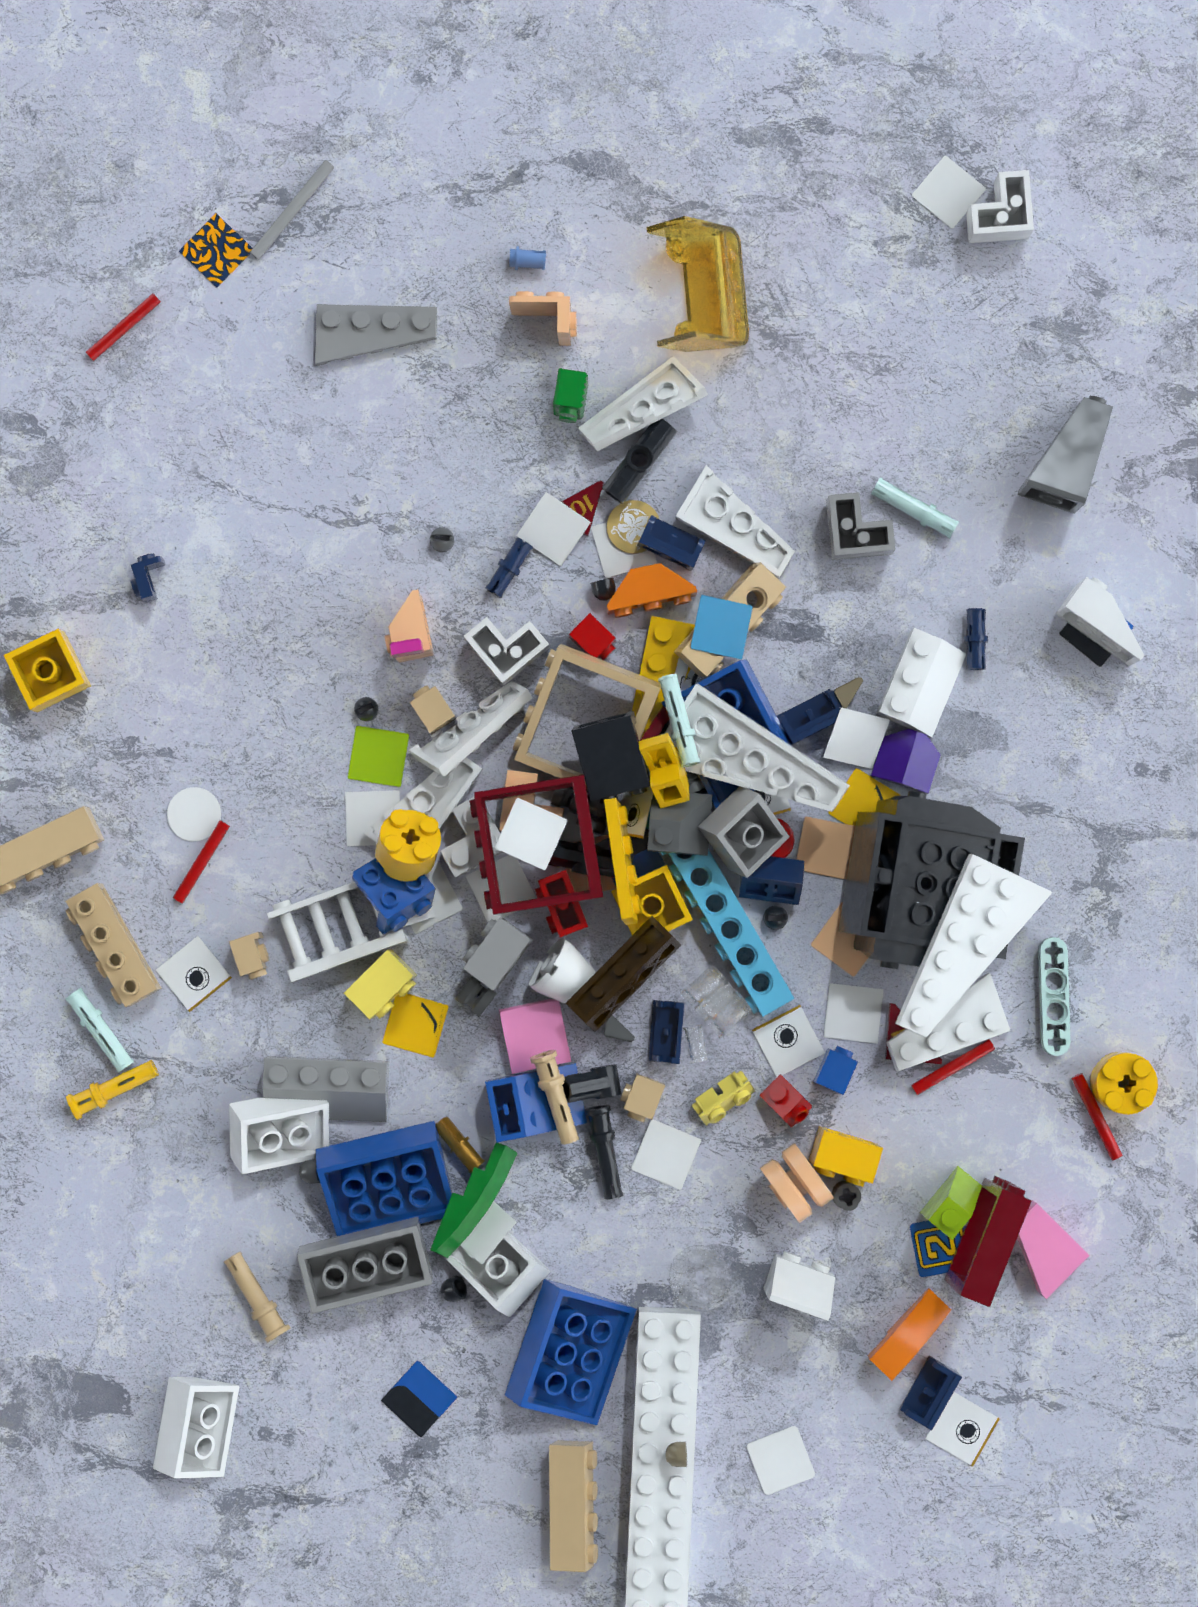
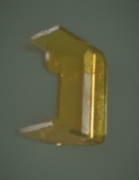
(712, 284)

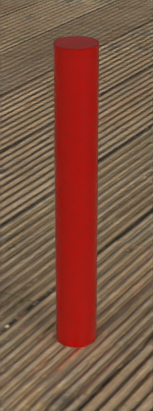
(123, 327)
(201, 861)
(953, 1067)
(1097, 1116)

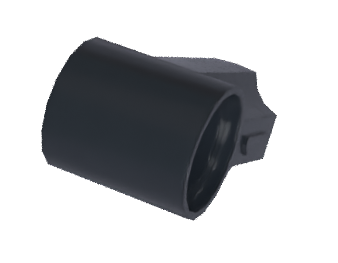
(597, 1084)

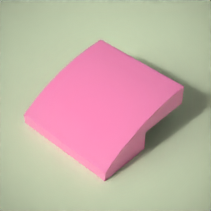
(533, 1030)

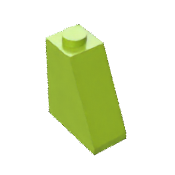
(953, 1203)

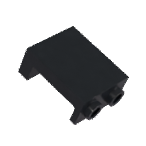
(611, 757)

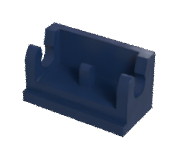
(671, 543)
(810, 716)
(775, 881)
(666, 1031)
(930, 1392)

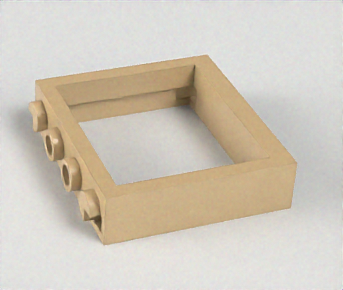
(545, 687)

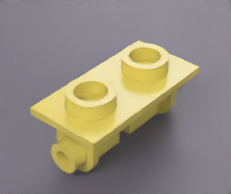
(715, 1106)

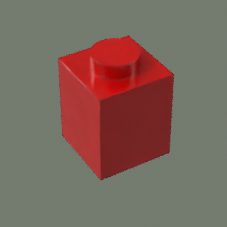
(593, 638)

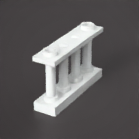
(331, 955)

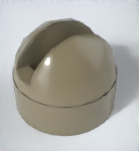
(677, 1454)

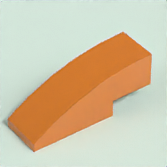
(909, 1334)

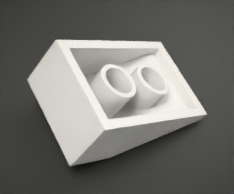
(1099, 618)
(276, 1132)
(505, 1276)
(800, 1285)

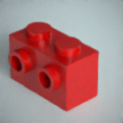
(564, 917)

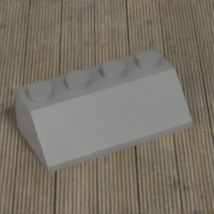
(352, 1087)

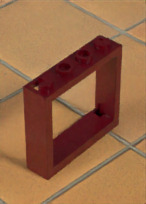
(484, 841)
(988, 1240)

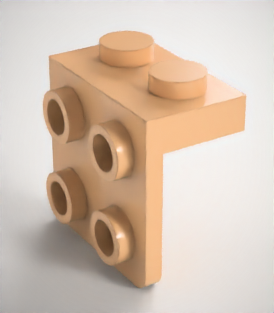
(550, 305)

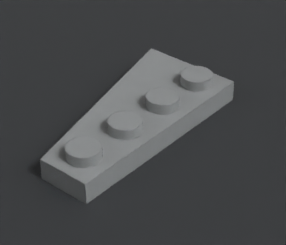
(365, 329)

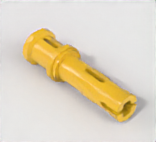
(109, 1089)

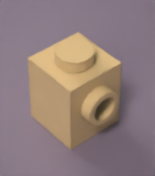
(642, 1097)

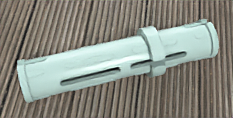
(914, 507)
(678, 720)
(99, 1029)

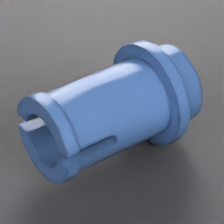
(527, 258)

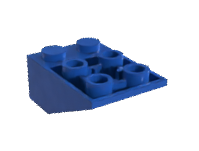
(522, 1108)

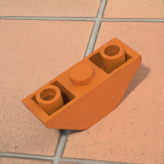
(649, 588)

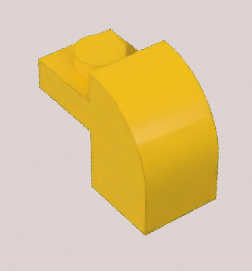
(667, 776)

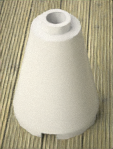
(561, 972)

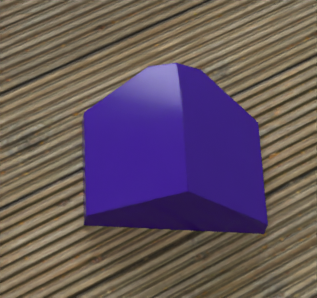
(907, 760)

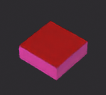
(406, 648)

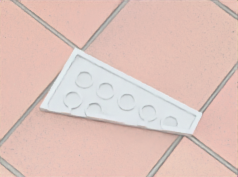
(750, 756)
(974, 928)

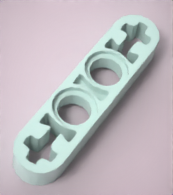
(1049, 996)

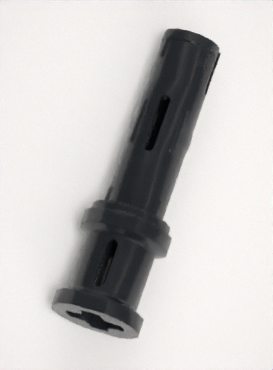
(603, 1136)

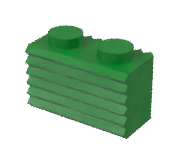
(570, 395)

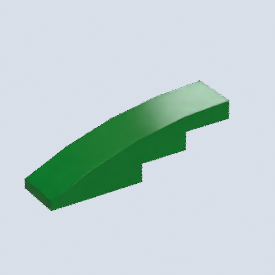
(466, 1211)

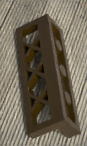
(623, 974)

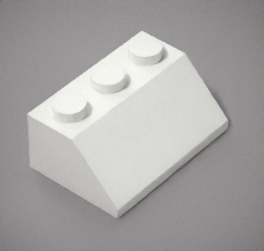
(921, 682)
(195, 1428)

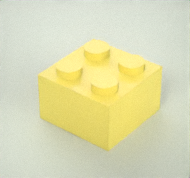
(381, 984)

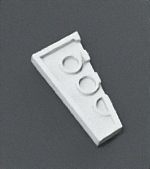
(649, 400)
(729, 522)
(472, 729)
(434, 796)
(971, 1020)

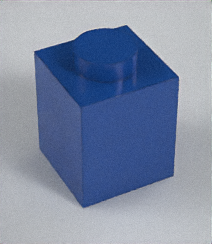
(836, 1069)

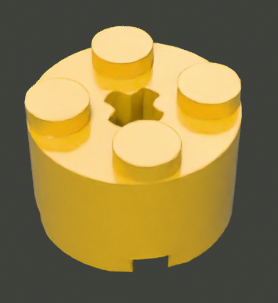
(408, 844)
(1141, 1087)

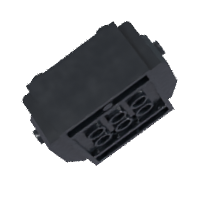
(913, 842)

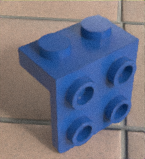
(393, 898)

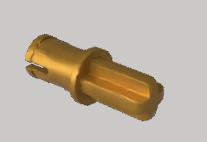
(458, 1144)

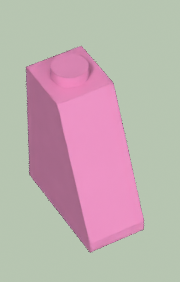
(1048, 1250)

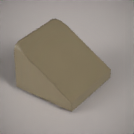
(847, 691)

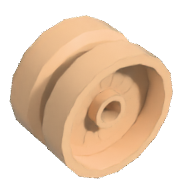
(796, 1183)

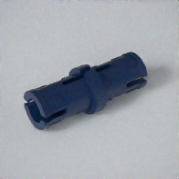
(509, 567)
(976, 639)

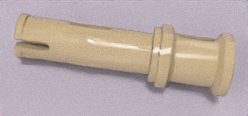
(551, 1082)
(263, 1309)

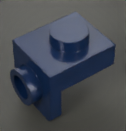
(143, 584)

